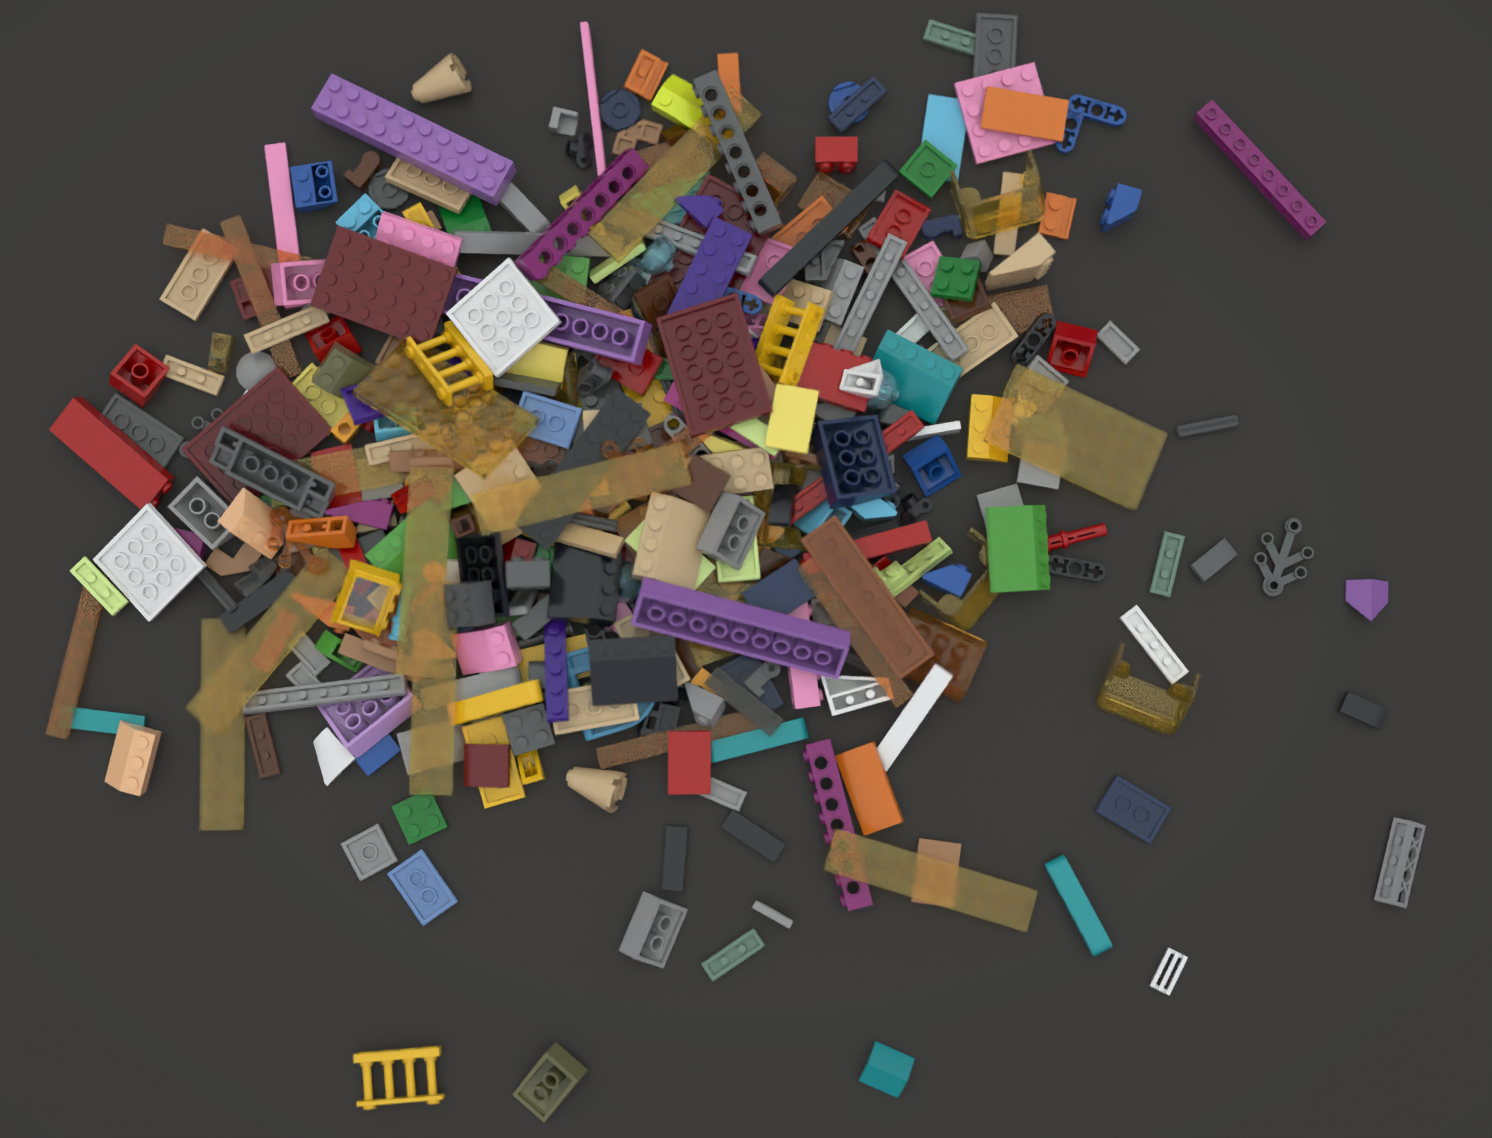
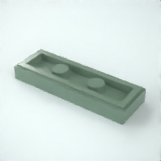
(949, 37)
(1166, 564)
(733, 954)

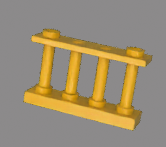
(773, 333)
(461, 349)
(387, 1059)

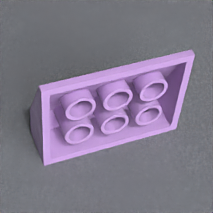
(367, 721)

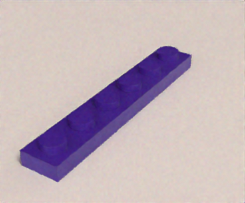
(556, 671)

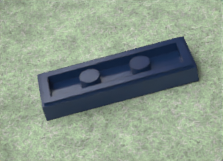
(857, 104)

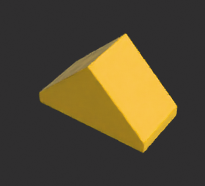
(530, 767)

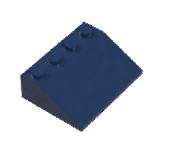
(853, 460)

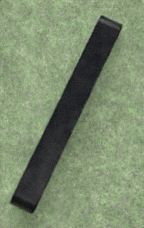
(828, 228)

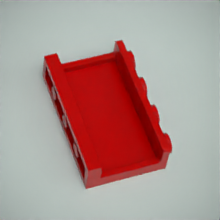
(824, 374)

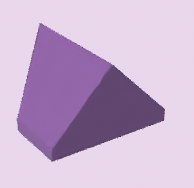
(1367, 596)

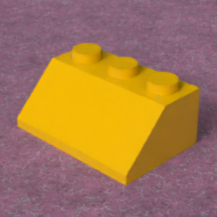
(980, 416)

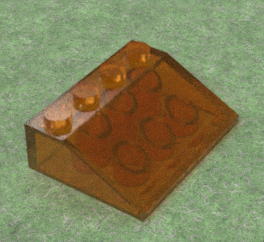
(953, 650)

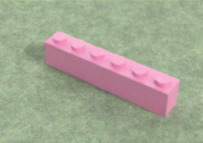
(804, 684)

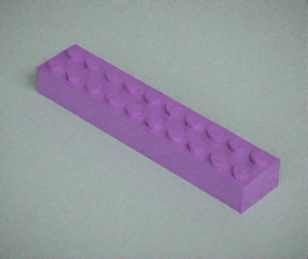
(414, 139)
(581, 326)
(741, 628)

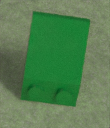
(470, 219)

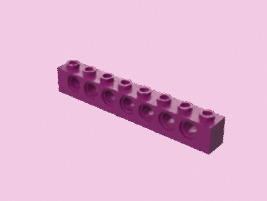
(1259, 170)
(529, 260)
(824, 749)

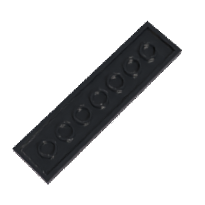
(616, 421)

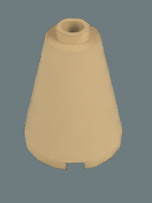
(442, 81)
(598, 785)

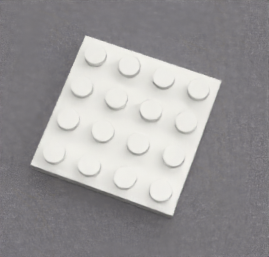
(503, 317)
(149, 562)

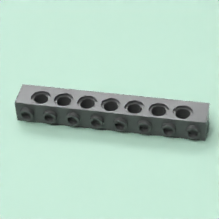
(712, 83)

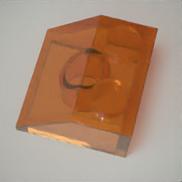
(777, 178)

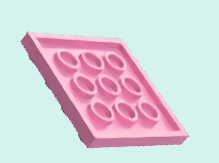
(989, 144)
(419, 239)

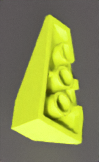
(678, 102)

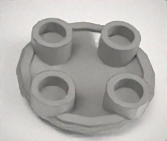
(254, 368)

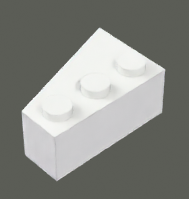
(851, 693)

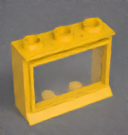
(366, 598)

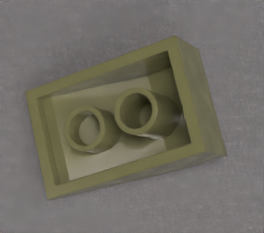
(340, 370)
(550, 1082)

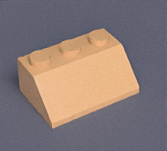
(250, 521)
(132, 758)

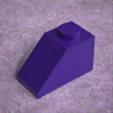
(701, 208)

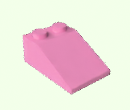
(295, 281)
(488, 648)

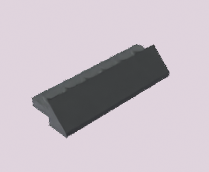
(272, 473)

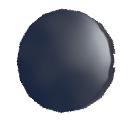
(619, 109)

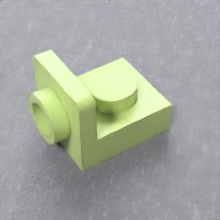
(892, 575)

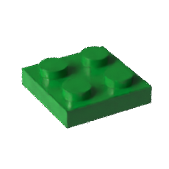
(928, 169)
(956, 278)
(419, 817)

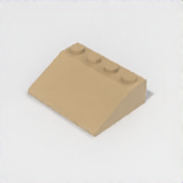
(1022, 266)
(510, 471)
(670, 541)

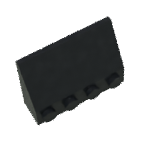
(482, 560)
(584, 586)
(633, 670)

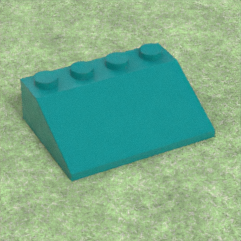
(920, 375)

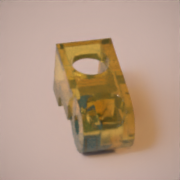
(220, 352)

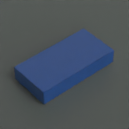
(378, 755)

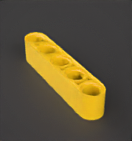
(498, 702)

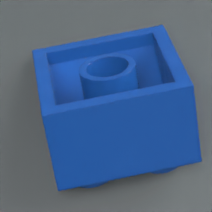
(932, 465)
(948, 579)

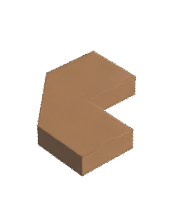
(643, 131)
(226, 565)

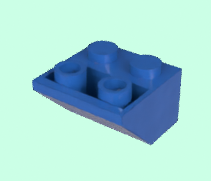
(314, 186)
(1121, 204)

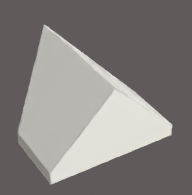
(863, 379)

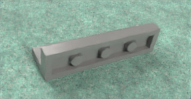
(1397, 862)

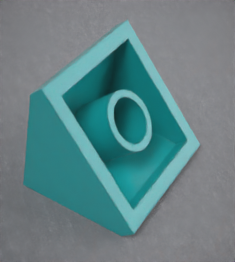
(887, 1069)

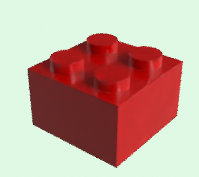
(836, 154)

